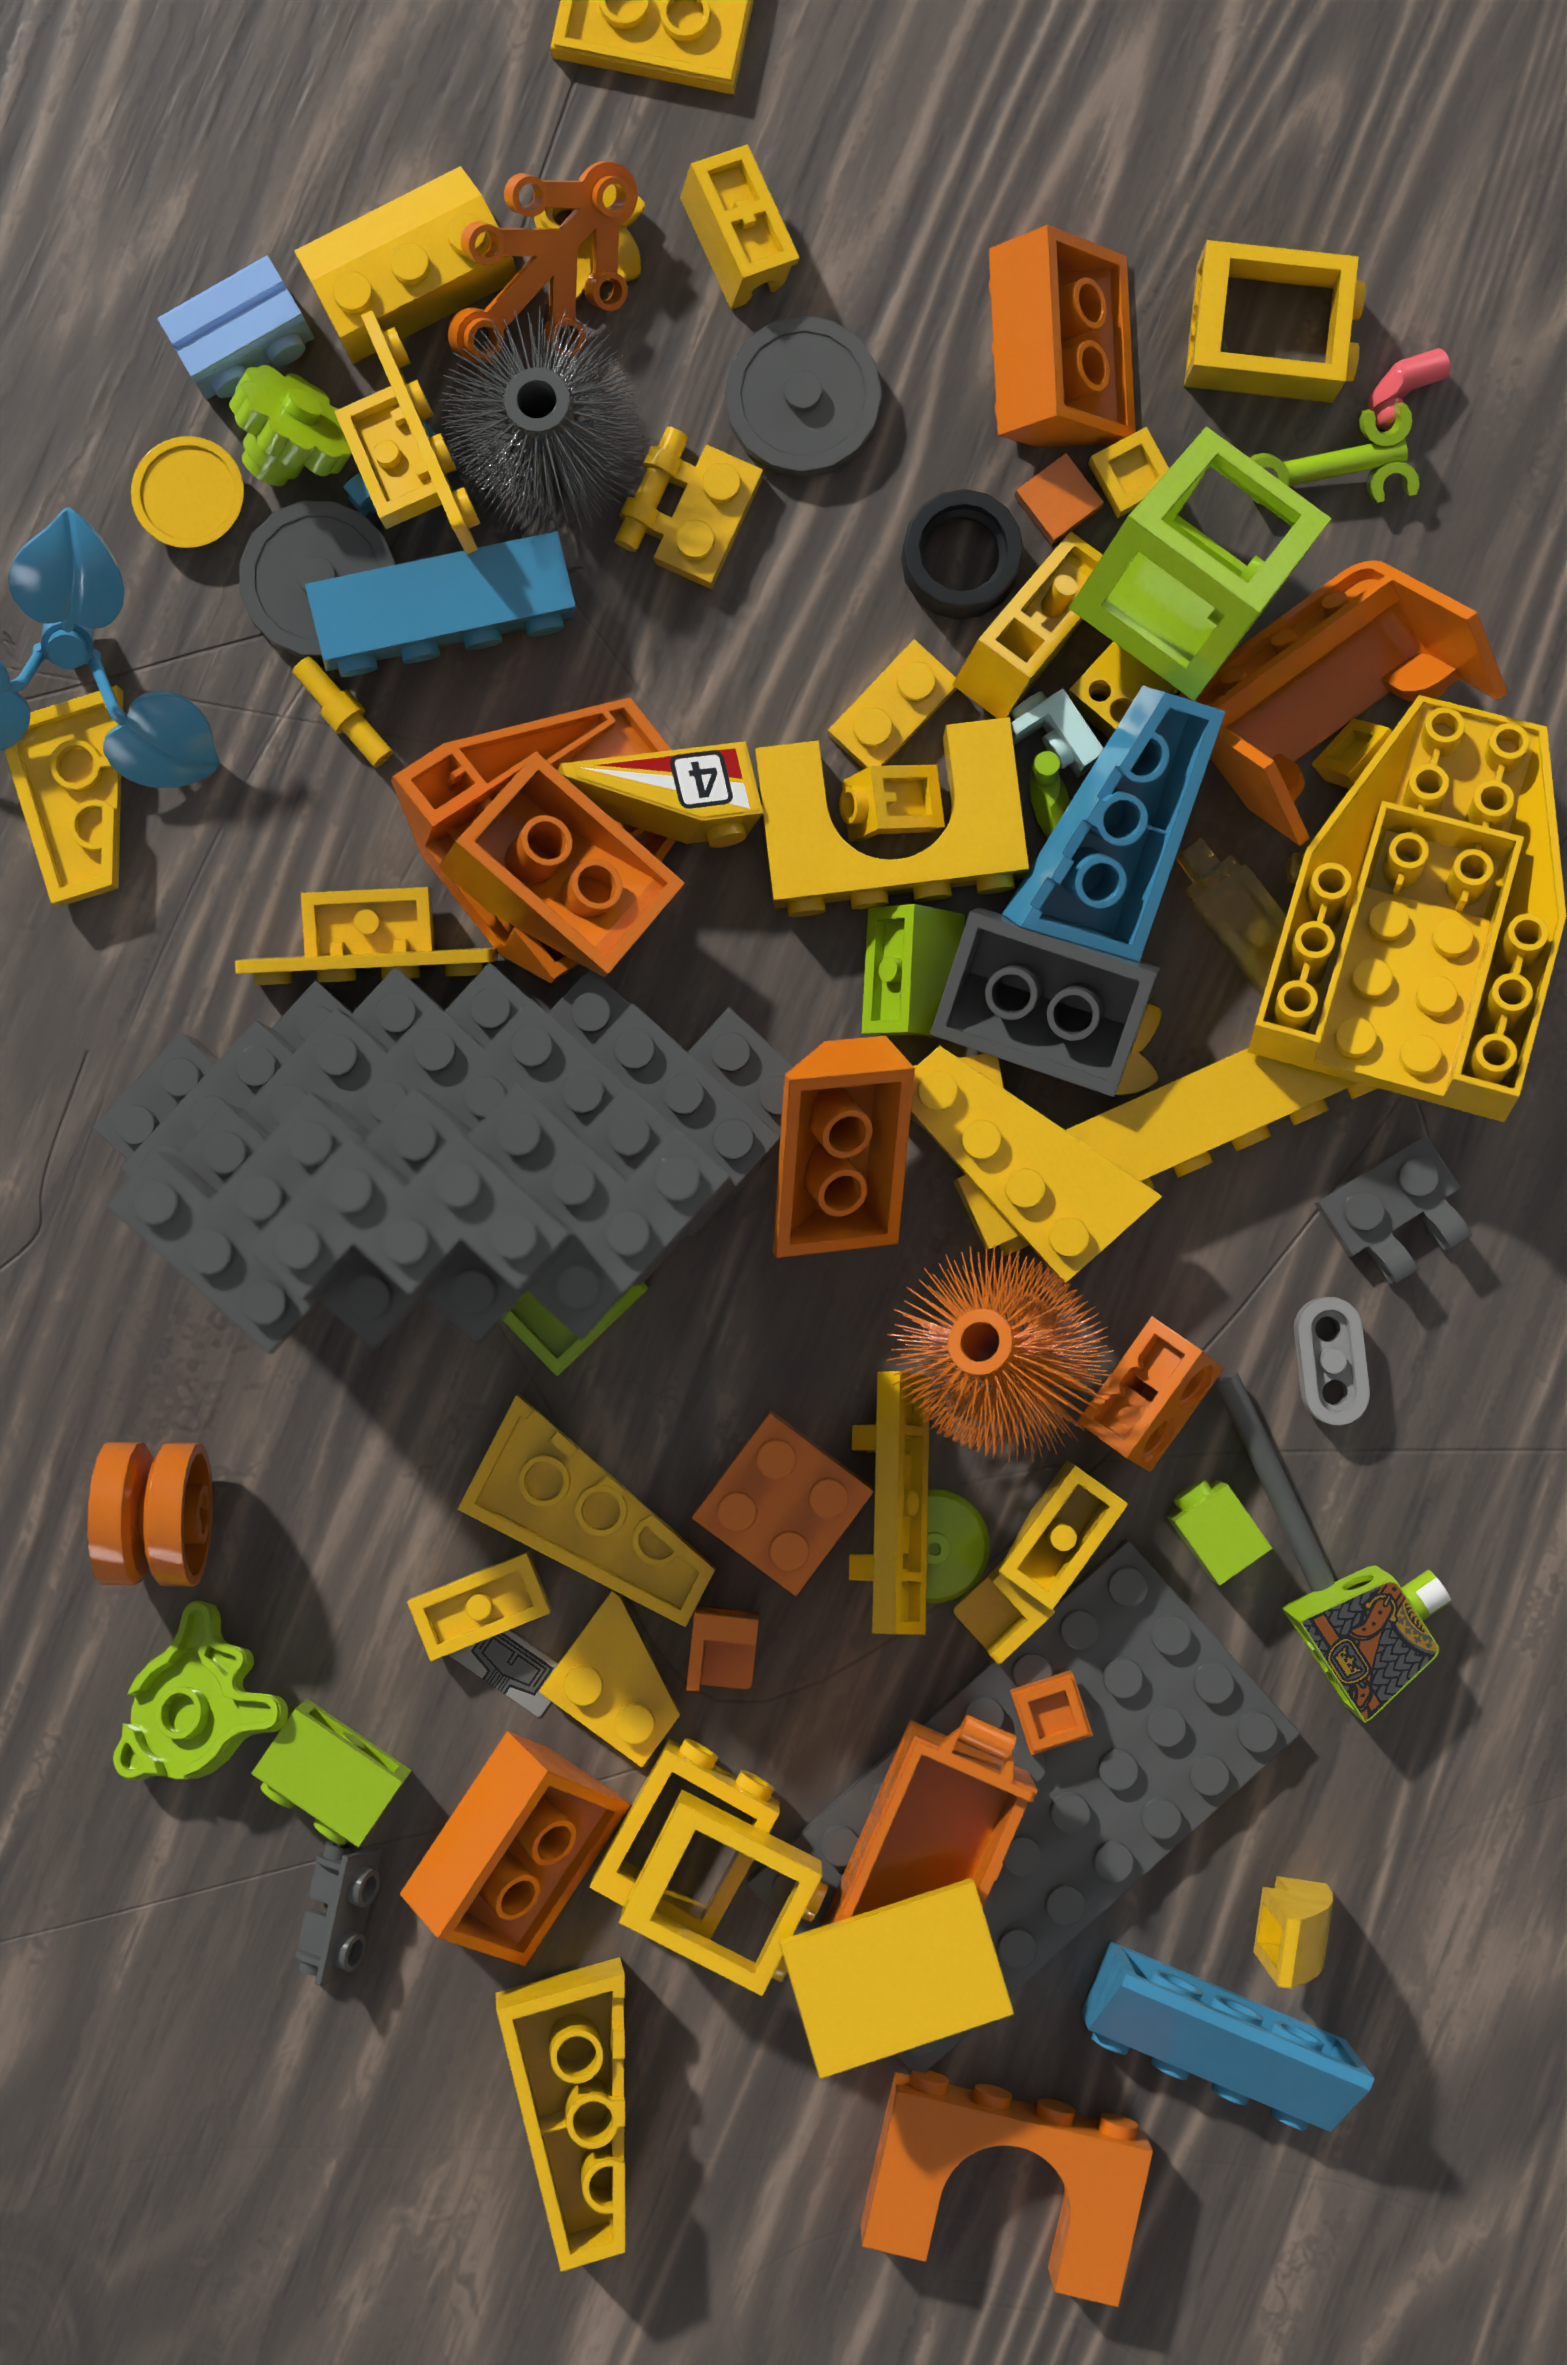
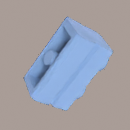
(236, 327)

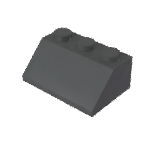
(1044, 1002)

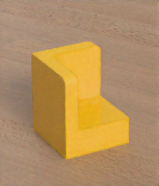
(1001, 1614)

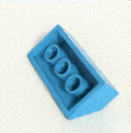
(1223, 2039)

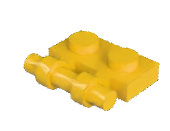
(707, 515)

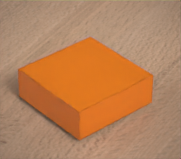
(1058, 499)
(1051, 1712)

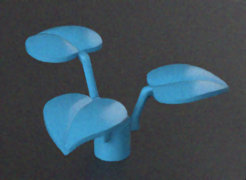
(72, 588)

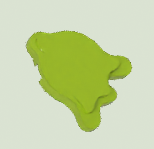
(193, 1704)

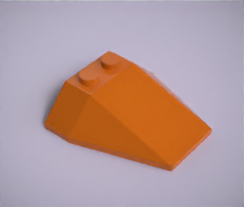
(462, 777)

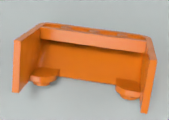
(1328, 664)

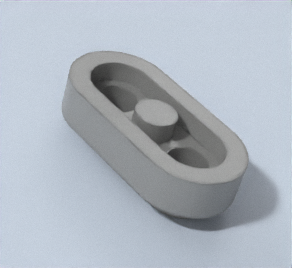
(1336, 1359)

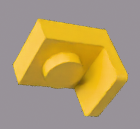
(892, 801)

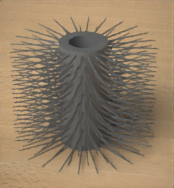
(543, 426)

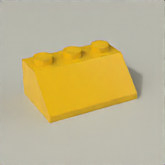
(404, 263)

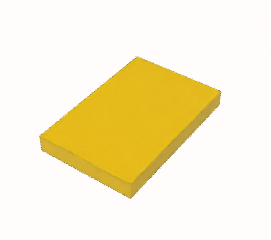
(657, 39)
(896, 1977)

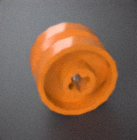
(150, 1514)

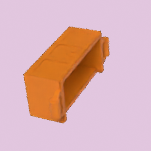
(937, 1818)

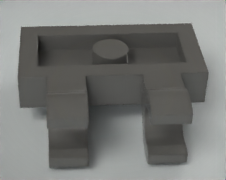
(1390, 1195)

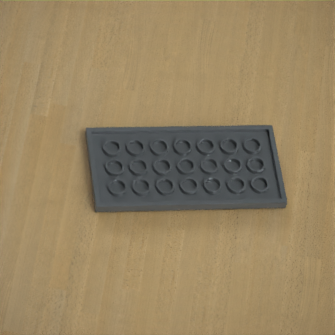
(1168, 1747)

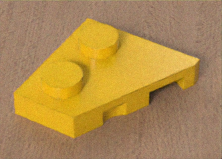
(613, 1684)

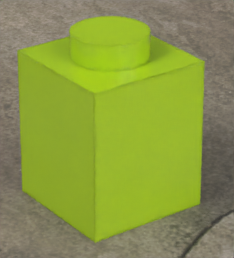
(1217, 1529)

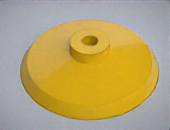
(187, 492)

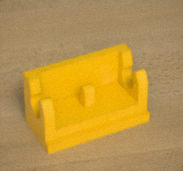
(738, 224)

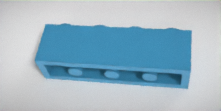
(441, 603)

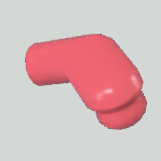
(1402, 379)

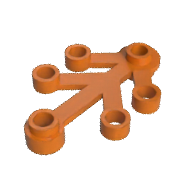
(552, 255)

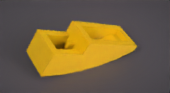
(1293, 1930)

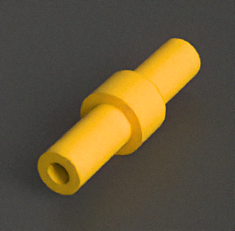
(342, 711)

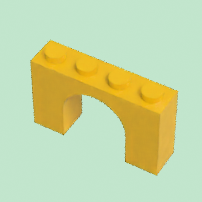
(817, 866)

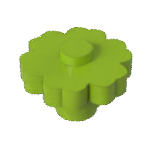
(287, 426)

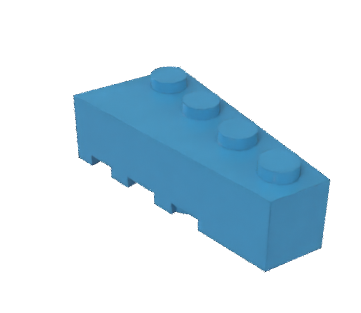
(1122, 830)

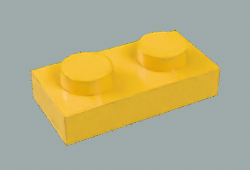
(893, 707)
(479, 1606)

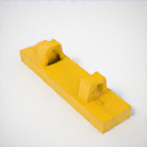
(900, 1506)

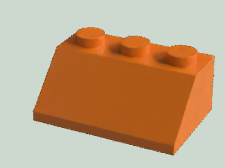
(1061, 341)
(843, 1148)
(513, 1851)

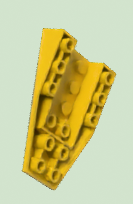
(1426, 917)

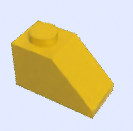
(1061, 1534)

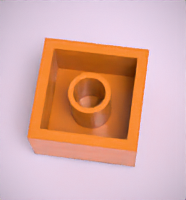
(783, 1503)

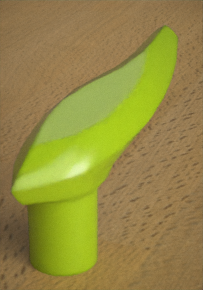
(1047, 791)

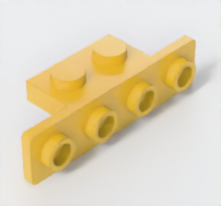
(394, 451)
(366, 932)

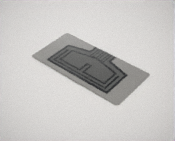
(510, 1667)

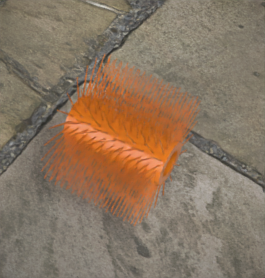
(1002, 1355)

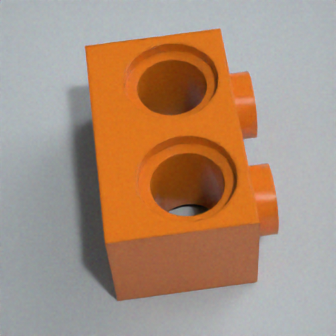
(1151, 1394)

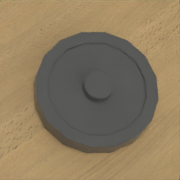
(803, 396)
(297, 548)

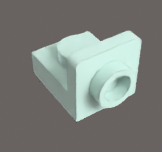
(1066, 729)

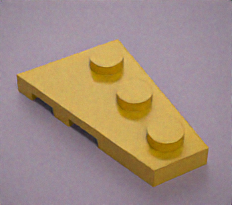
(71, 796)

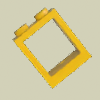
(1262, 375)
(696, 1764)
(803, 1901)

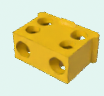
(1119, 679)

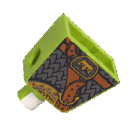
(1370, 1634)

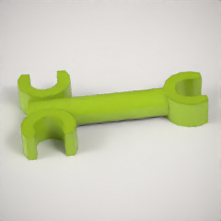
(1383, 456)

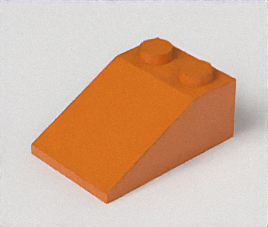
(560, 869)

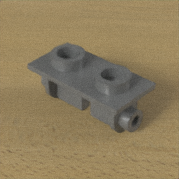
(335, 1941)

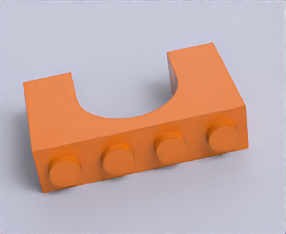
(938, 2125)

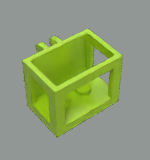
(1175, 591)

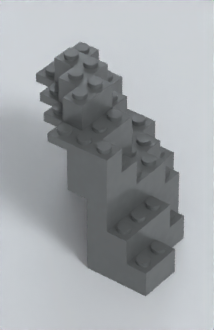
(440, 1154)

